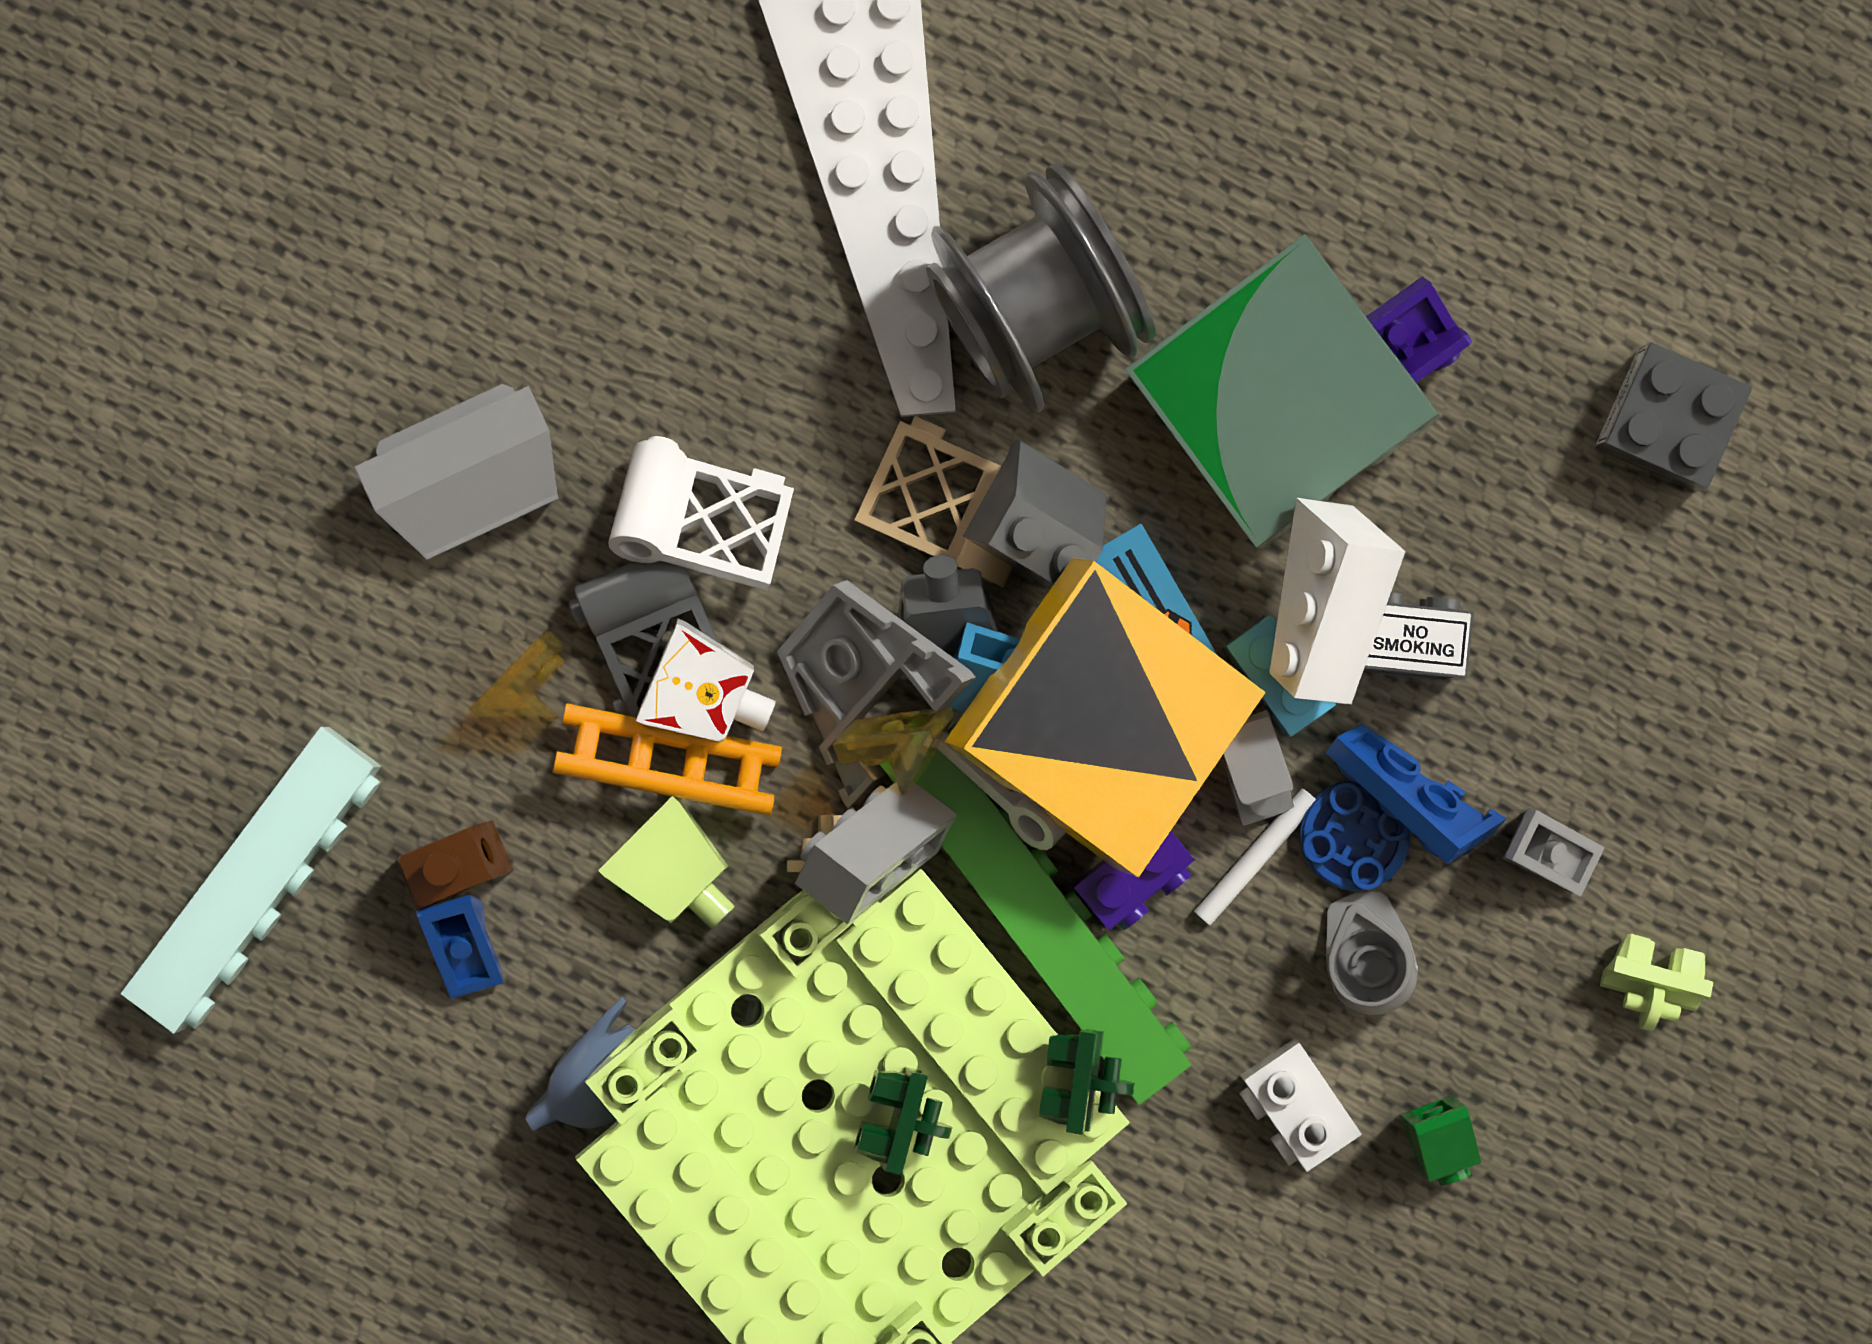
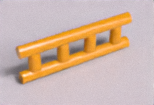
(637, 773)

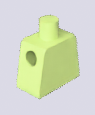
(671, 867)

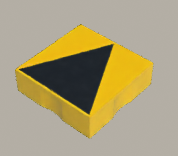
(1106, 716)

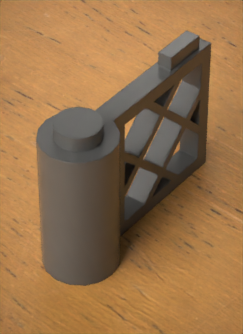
(632, 601)

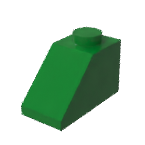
(1442, 1140)

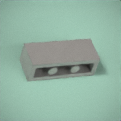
(873, 849)

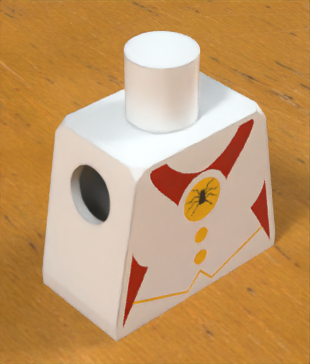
(702, 688)

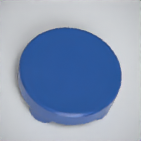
(1352, 838)

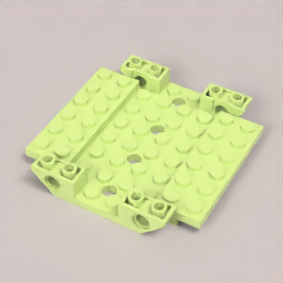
(771, 1203)

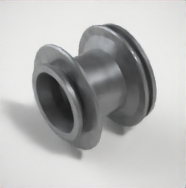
(1040, 288)

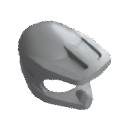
(1389, 971)

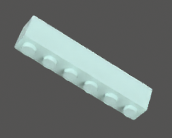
(252, 880)

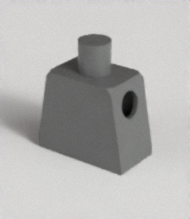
(943, 602)

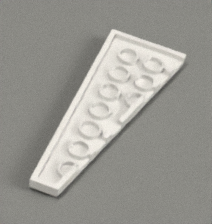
(868, 125)

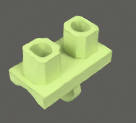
(1654, 989)

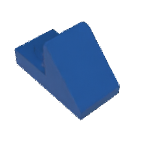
(461, 945)

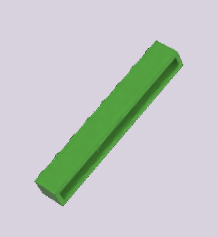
(1053, 932)

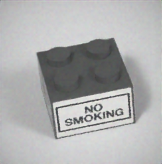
(1673, 417)
(1422, 639)

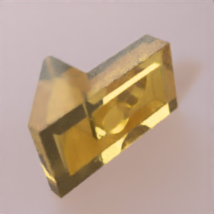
(511, 692)
(902, 738)

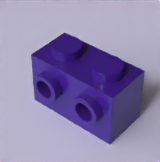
(1120, 896)

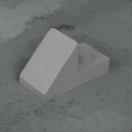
(1258, 771)
(1553, 851)

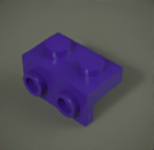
(1419, 329)

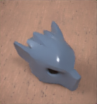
(567, 1094)

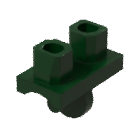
(1076, 1106)
(892, 1143)

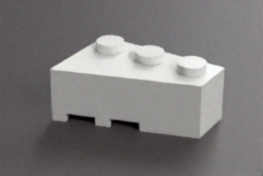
(1331, 600)

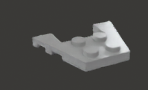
(848, 659)

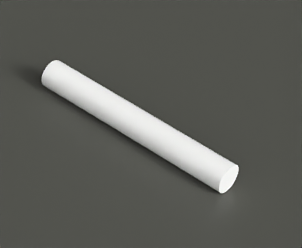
(1254, 858)

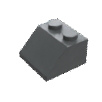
(1039, 516)

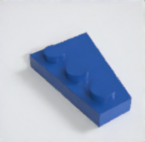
(1425, 807)

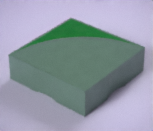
(1282, 391)

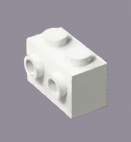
(1299, 1105)

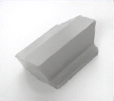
(463, 470)

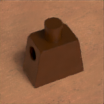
(454, 864)

